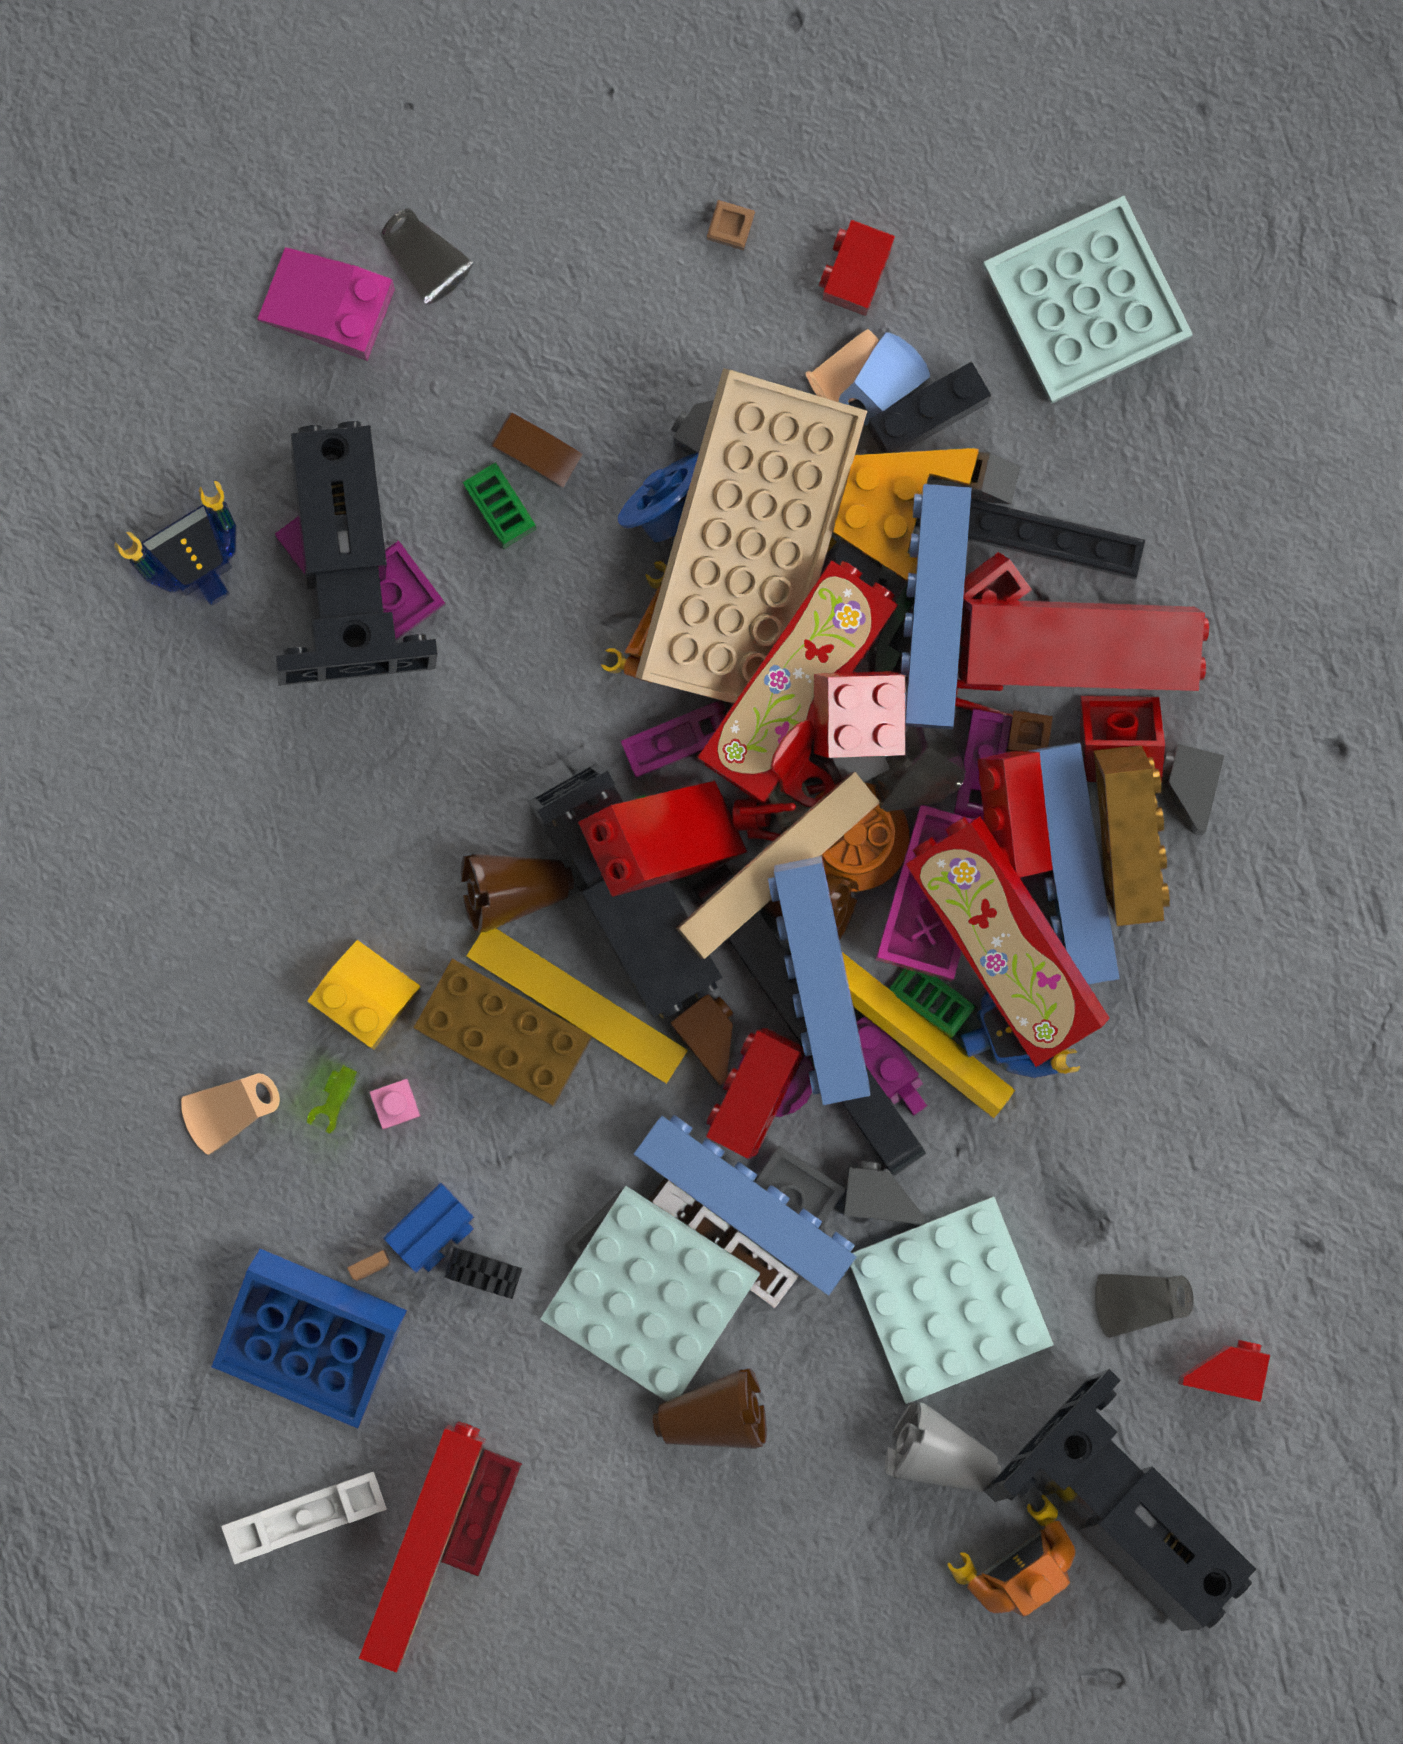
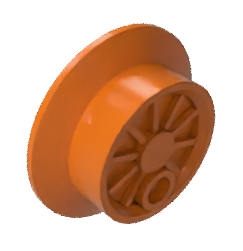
(870, 849)

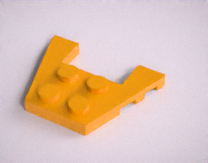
(880, 500)

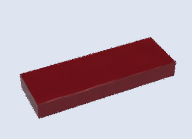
(481, 1512)

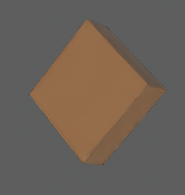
(730, 225)
(369, 1265)

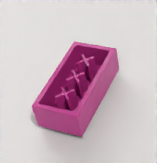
(913, 930)

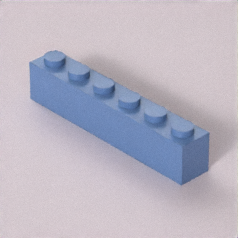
(937, 605)
(1076, 874)
(821, 980)
(745, 1205)

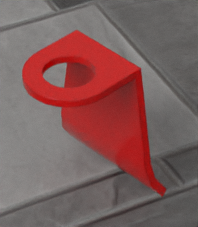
(793, 764)

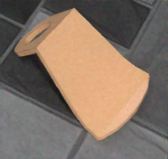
(842, 368)
(226, 1110)

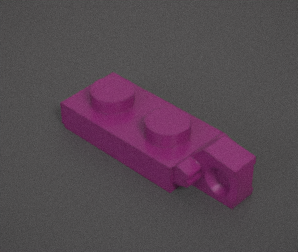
(890, 1066)

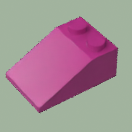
(327, 302)

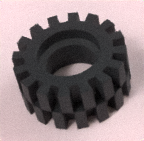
(483, 1272)

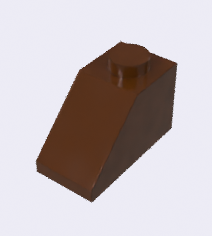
(708, 1034)

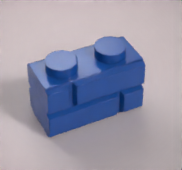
(430, 1228)

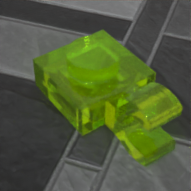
(339, 1089)

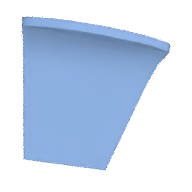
(887, 375)

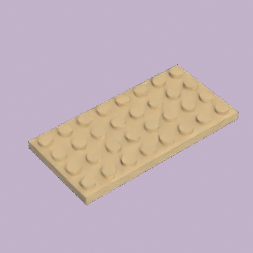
(749, 533)

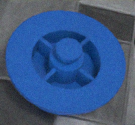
(660, 500)

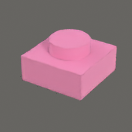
(395, 1104)

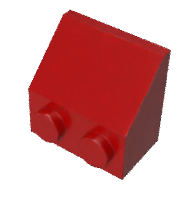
(1120, 723)

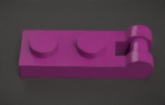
(986, 737)
(671, 740)

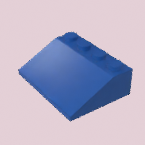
(308, 1338)

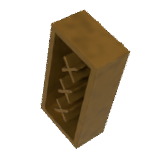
(1130, 835)
(502, 1032)

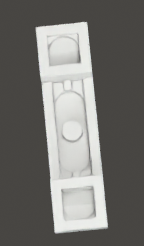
(303, 1517)

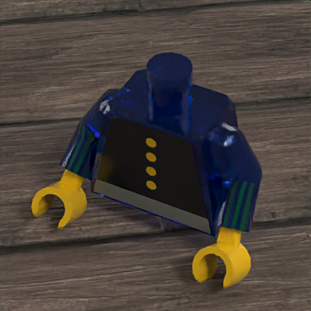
(189, 551)

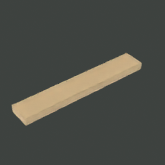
(750, 887)

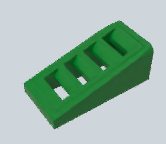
(515, 532)
(958, 1018)

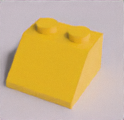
(364, 994)

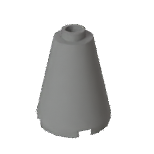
(938, 1452)

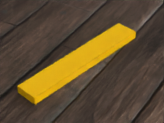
(577, 1004)
(926, 1041)

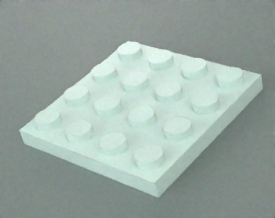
(1087, 299)
(650, 1295)
(950, 1300)

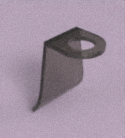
(425, 257)
(1139, 1301)

